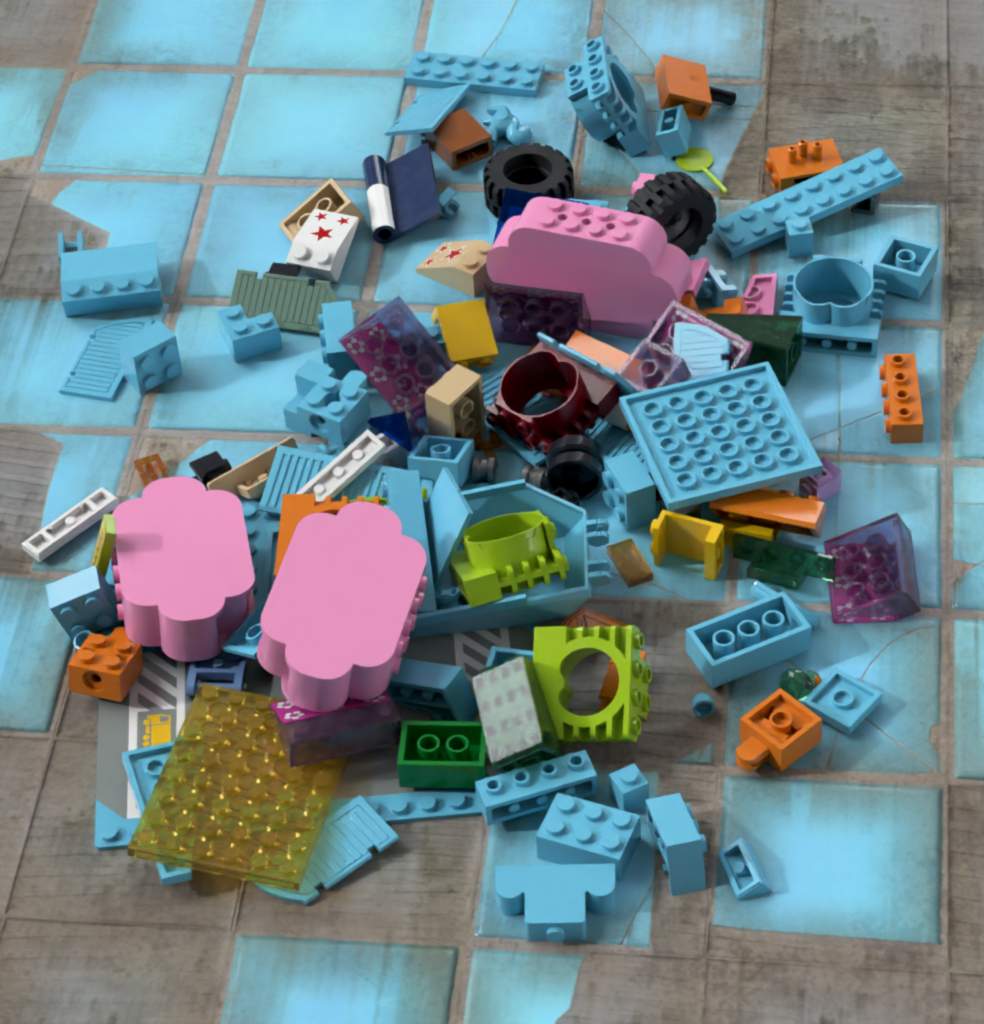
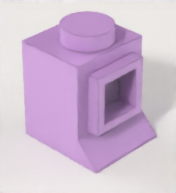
(823, 484)

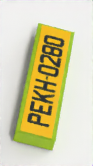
(104, 544)

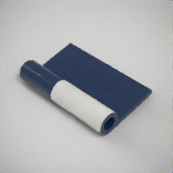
(401, 193)

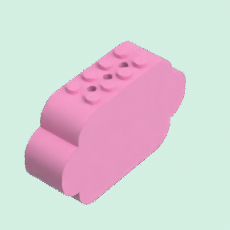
(597, 251)
(182, 568)
(342, 606)

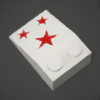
(323, 245)

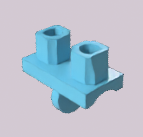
(715, 287)

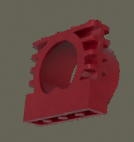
(542, 369)

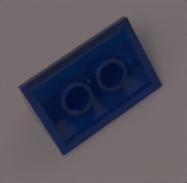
(403, 426)

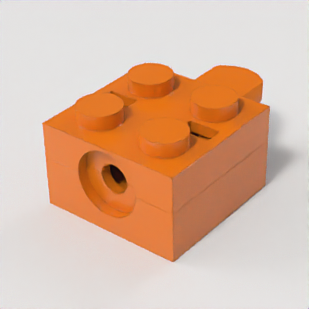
(106, 666)
(777, 732)

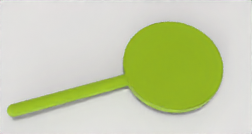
(697, 161)

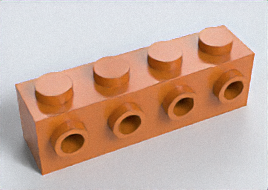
(902, 398)

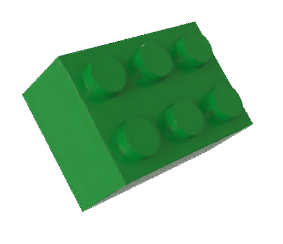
(442, 754)

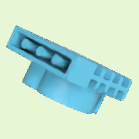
(608, 98)
(831, 327)

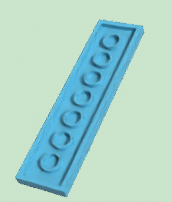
(809, 199)

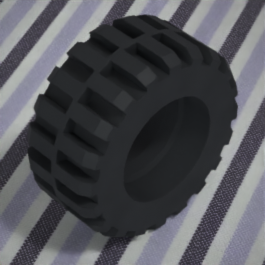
(527, 169)
(683, 200)

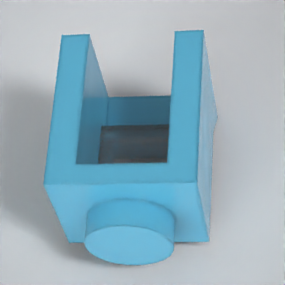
(64, 247)

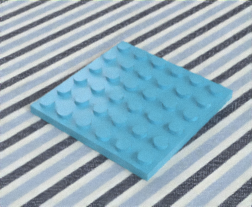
(719, 436)

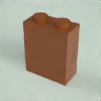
(460, 140)

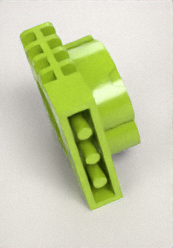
(506, 557)
(561, 649)

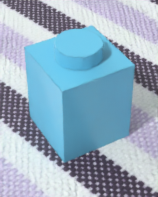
(798, 237)
(628, 788)

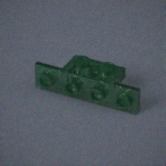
(782, 563)

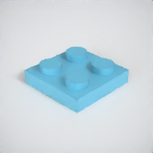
(842, 700)

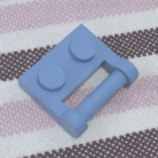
(221, 667)

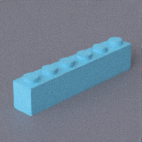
(405, 499)

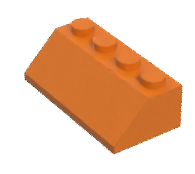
(773, 511)

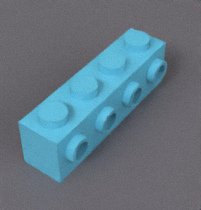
(535, 787)

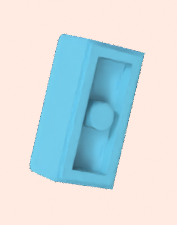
(744, 870)

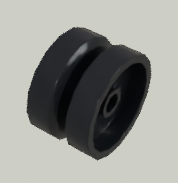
(575, 464)

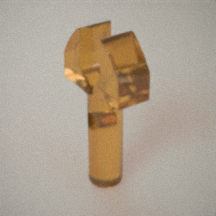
(487, 447)

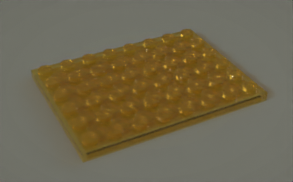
(232, 798)

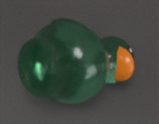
(798, 682)

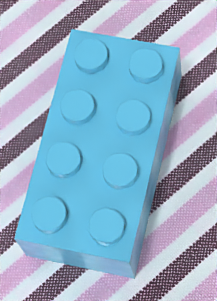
(748, 639)

